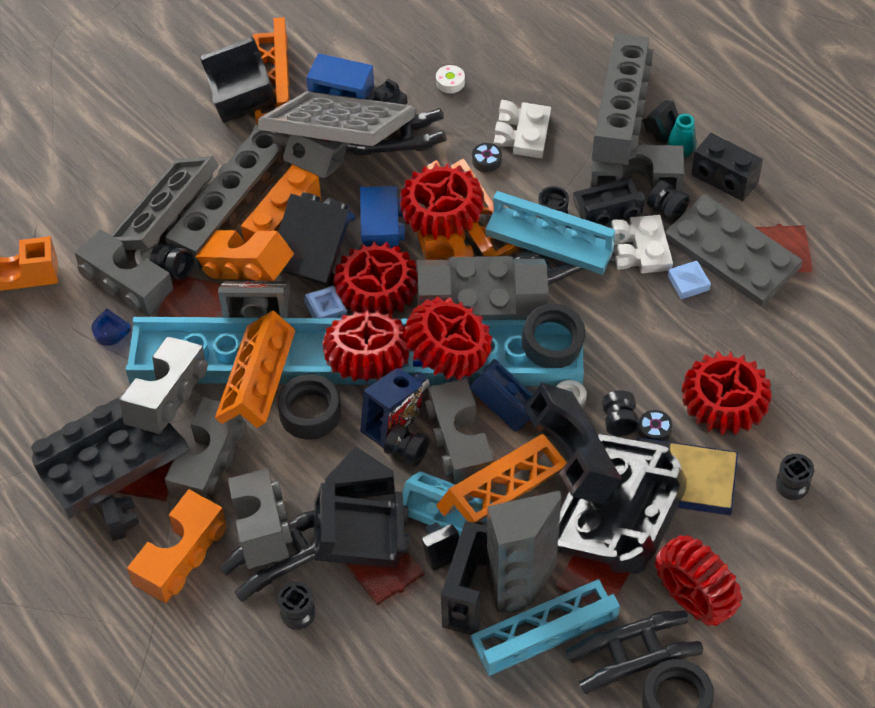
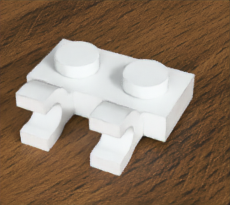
(531, 128)
(649, 242)

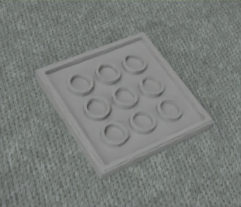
(337, 118)

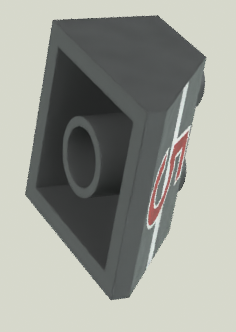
(254, 298)

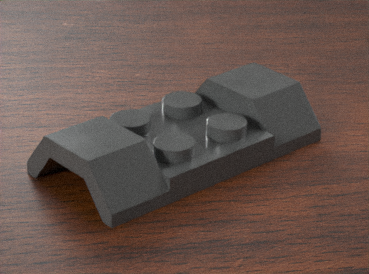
(492, 285)

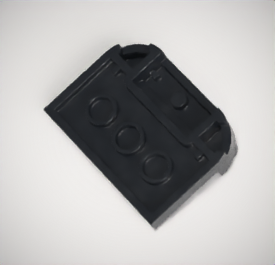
(100, 457)
(636, 514)

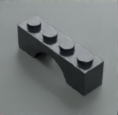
(589, 470)

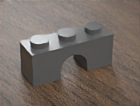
(651, 161)
(139, 287)
(154, 403)
(452, 408)
(204, 470)
(260, 518)

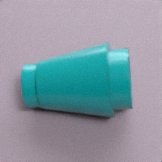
(684, 134)

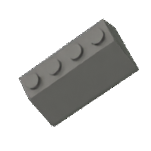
(522, 548)

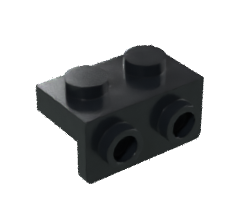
(609, 202)

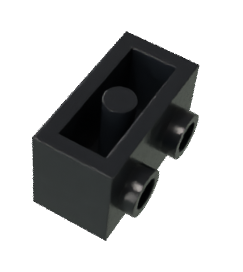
(726, 166)

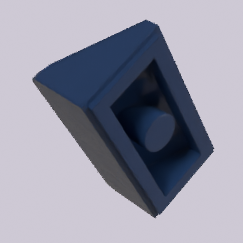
(502, 394)

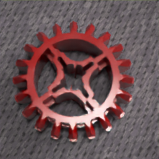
(440, 193)
(376, 279)
(448, 338)
(365, 345)
(740, 407)
(698, 580)

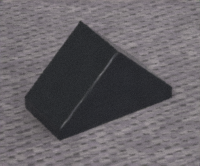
(361, 476)

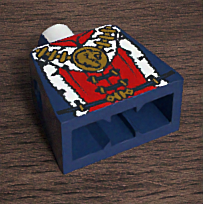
(391, 401)

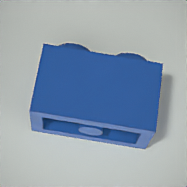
(340, 77)
(380, 216)

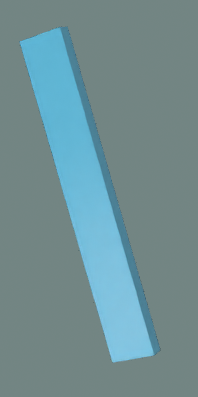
(224, 335)

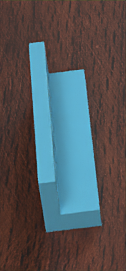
(549, 234)
(422, 495)
(547, 634)

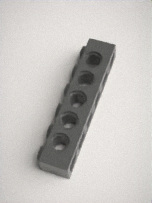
(623, 99)
(230, 193)

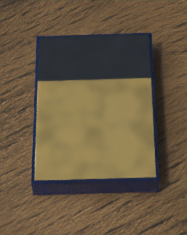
(708, 475)

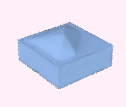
(689, 280)
(325, 304)

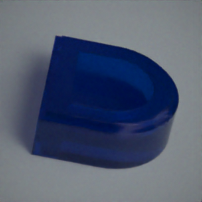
(109, 328)

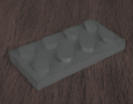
(164, 202)
(733, 250)

